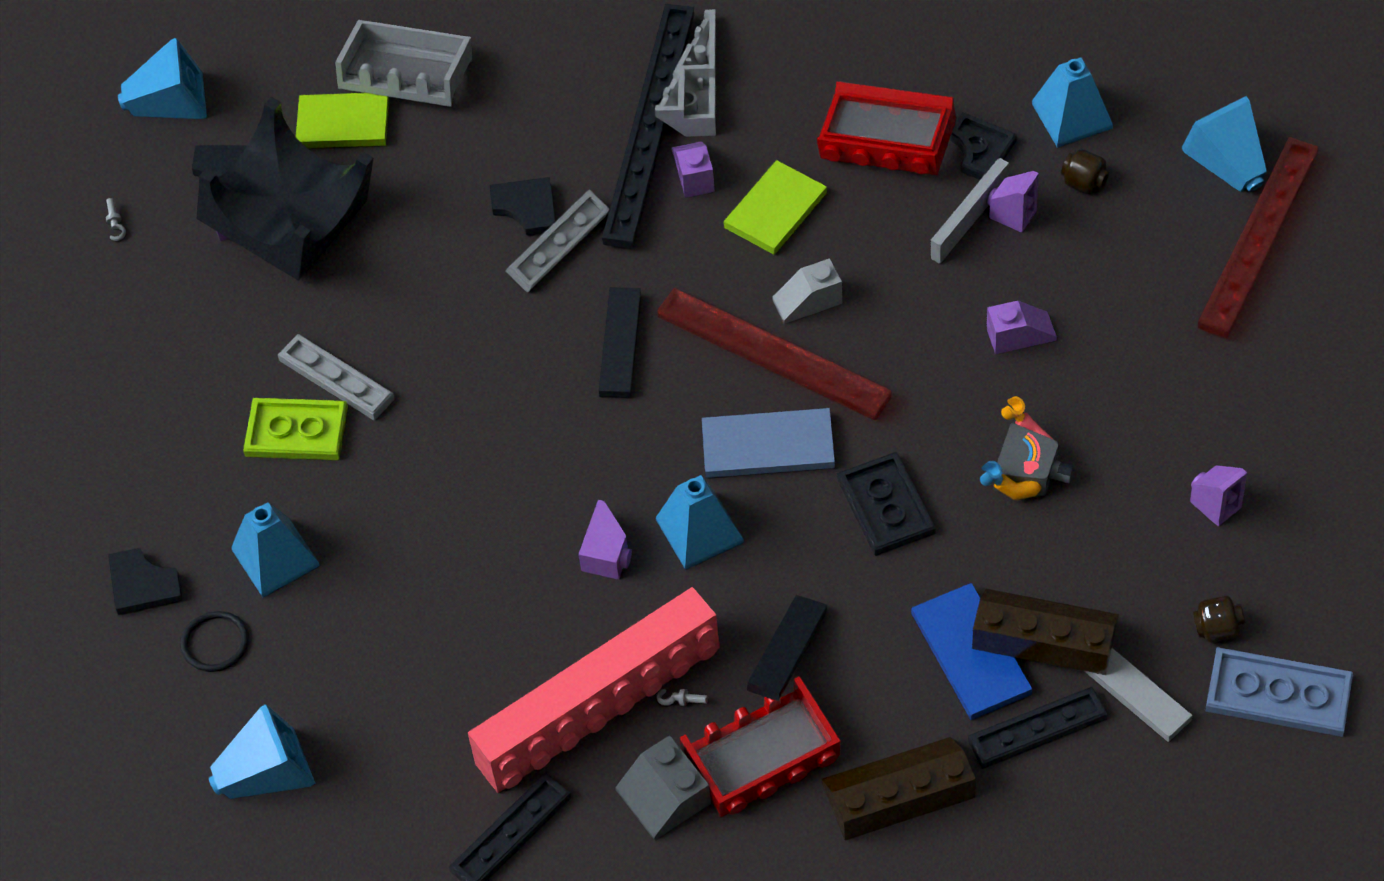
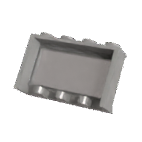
(403, 62)

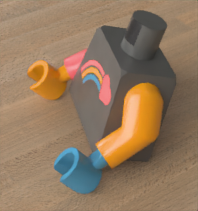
(1026, 458)

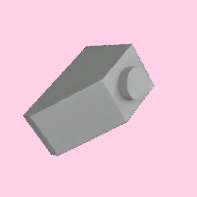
(809, 292)

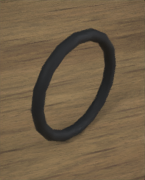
(208, 615)

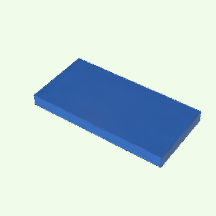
(978, 677)

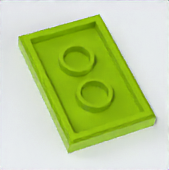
(342, 120)
(775, 207)
(295, 429)

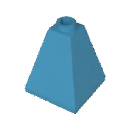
(166, 86)
(1071, 104)
(1229, 146)
(697, 523)
(271, 549)
(261, 759)

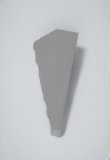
(691, 96)

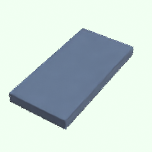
(767, 442)
(1279, 691)

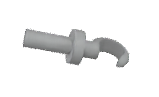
(113, 219)
(682, 697)

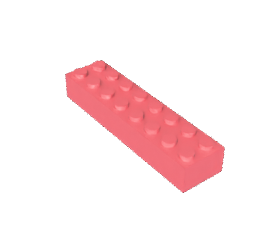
(594, 690)

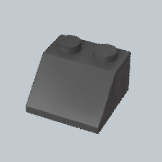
(663, 788)

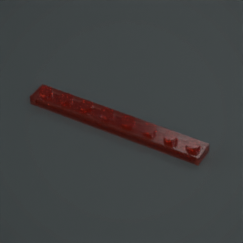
(1257, 238)
(775, 354)

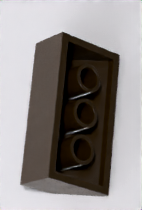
(1044, 631)
(900, 787)

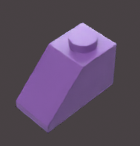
(694, 169)
(1015, 200)
(1018, 326)
(1219, 492)
(604, 545)

